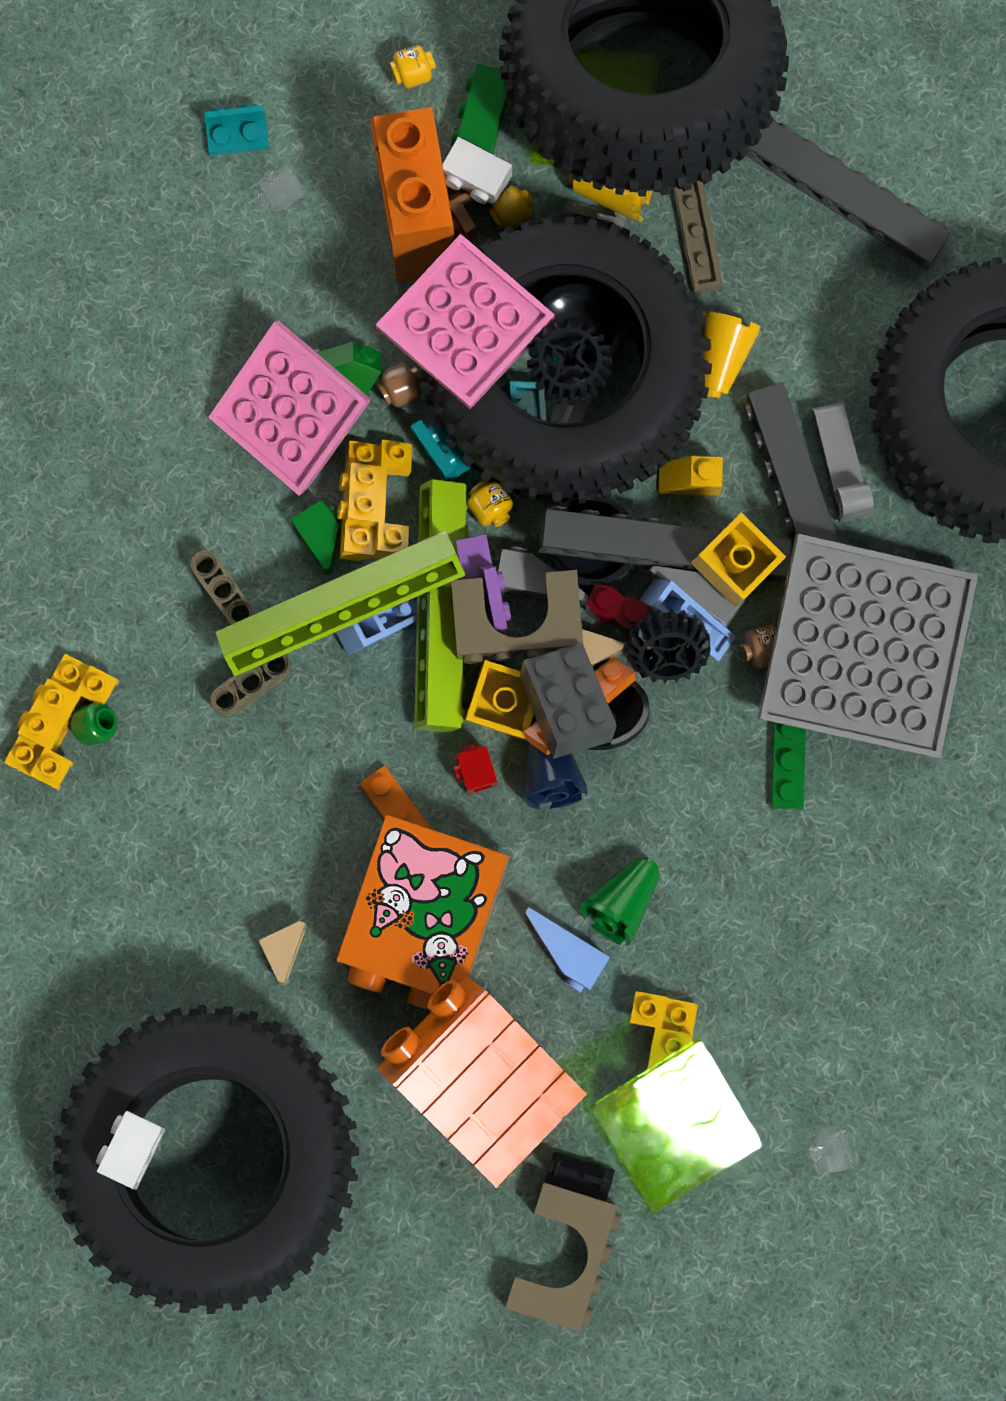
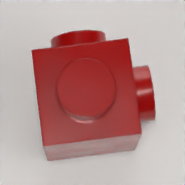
(475, 769)

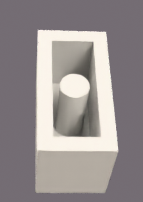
(476, 172)
(129, 1150)

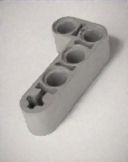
(841, 463)

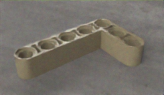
(228, 607)

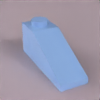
(665, 595)
(378, 626)
(572, 956)

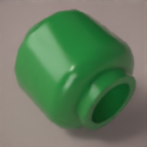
(94, 724)

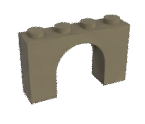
(479, 639)
(569, 1304)

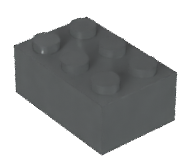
(567, 701)

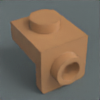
(461, 220)

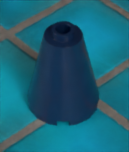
(552, 780)

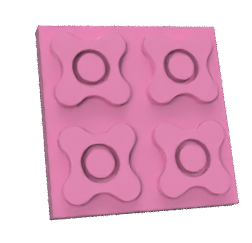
(465, 321)
(289, 408)

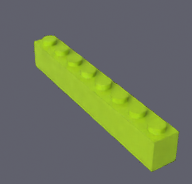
(339, 603)
(438, 669)

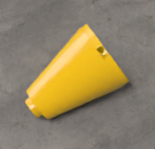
(627, 204)
(729, 349)

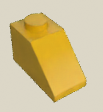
(692, 476)

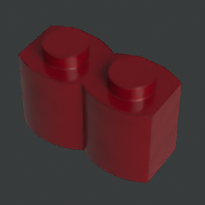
(610, 607)

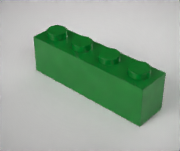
(483, 109)

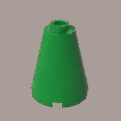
(622, 901)

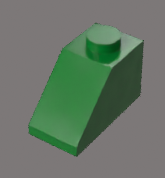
(355, 362)
(320, 533)

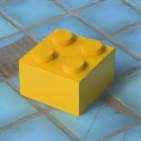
(738, 559)
(500, 701)

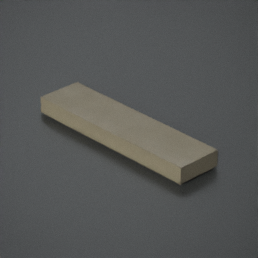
(698, 238)

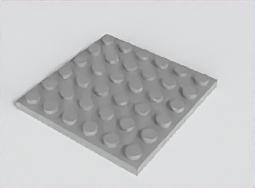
(867, 646)

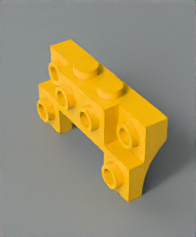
(364, 499)
(51, 717)
(671, 1021)

